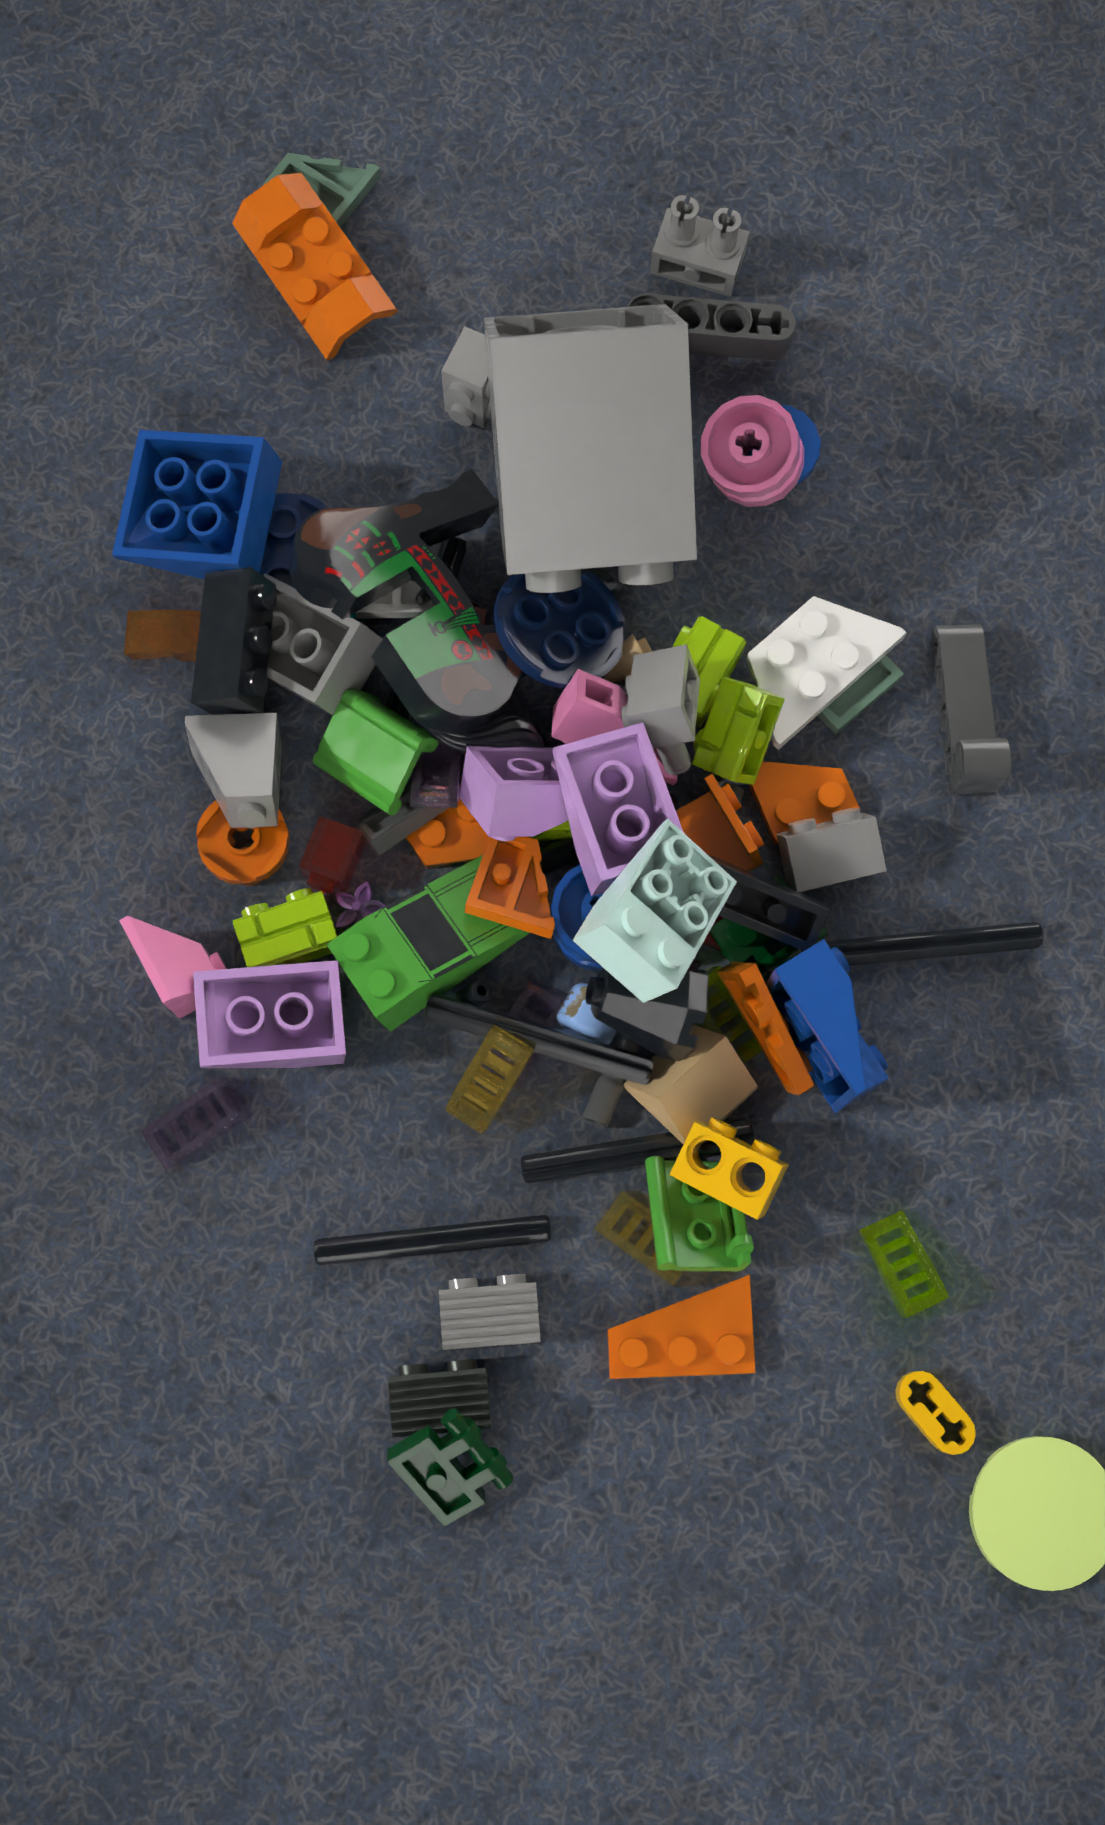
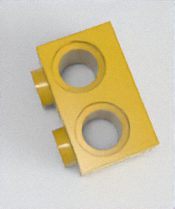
(725, 1179)

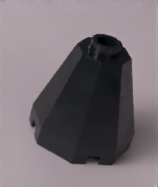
(658, 1024)

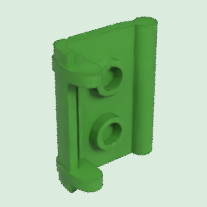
(372, 749)
(693, 1227)

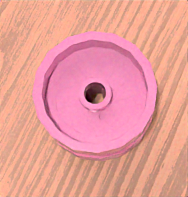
(745, 426)

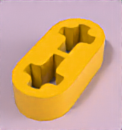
(926, 1419)

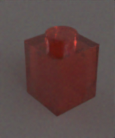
(332, 856)

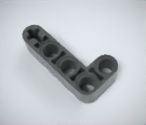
(713, 315)
(972, 751)

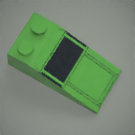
(419, 947)

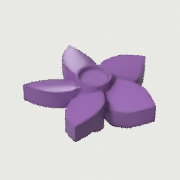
(356, 907)

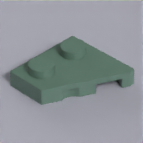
(336, 186)

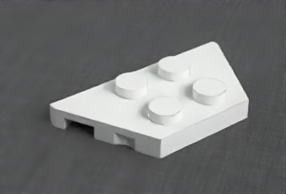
(817, 659)

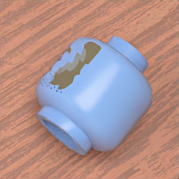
(577, 1018)

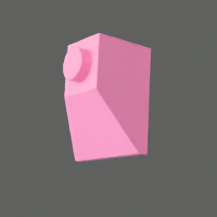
(170, 963)

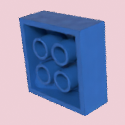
(197, 502)
(822, 1021)

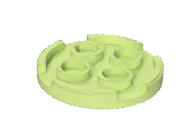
(1041, 1513)

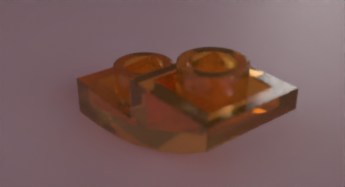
(162, 634)

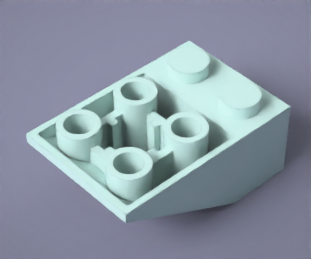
(656, 914)

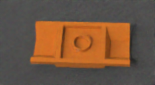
(311, 261)

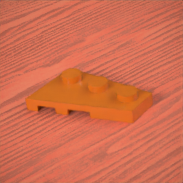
(767, 1025)
(689, 1337)

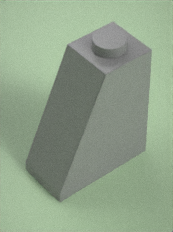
(240, 764)

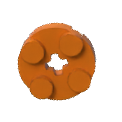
(245, 865)

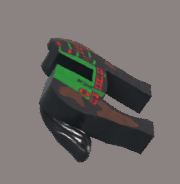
(444, 660)

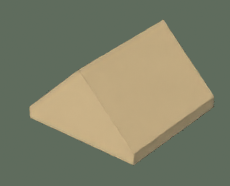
(698, 1087)

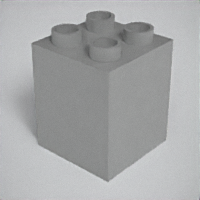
(592, 443)

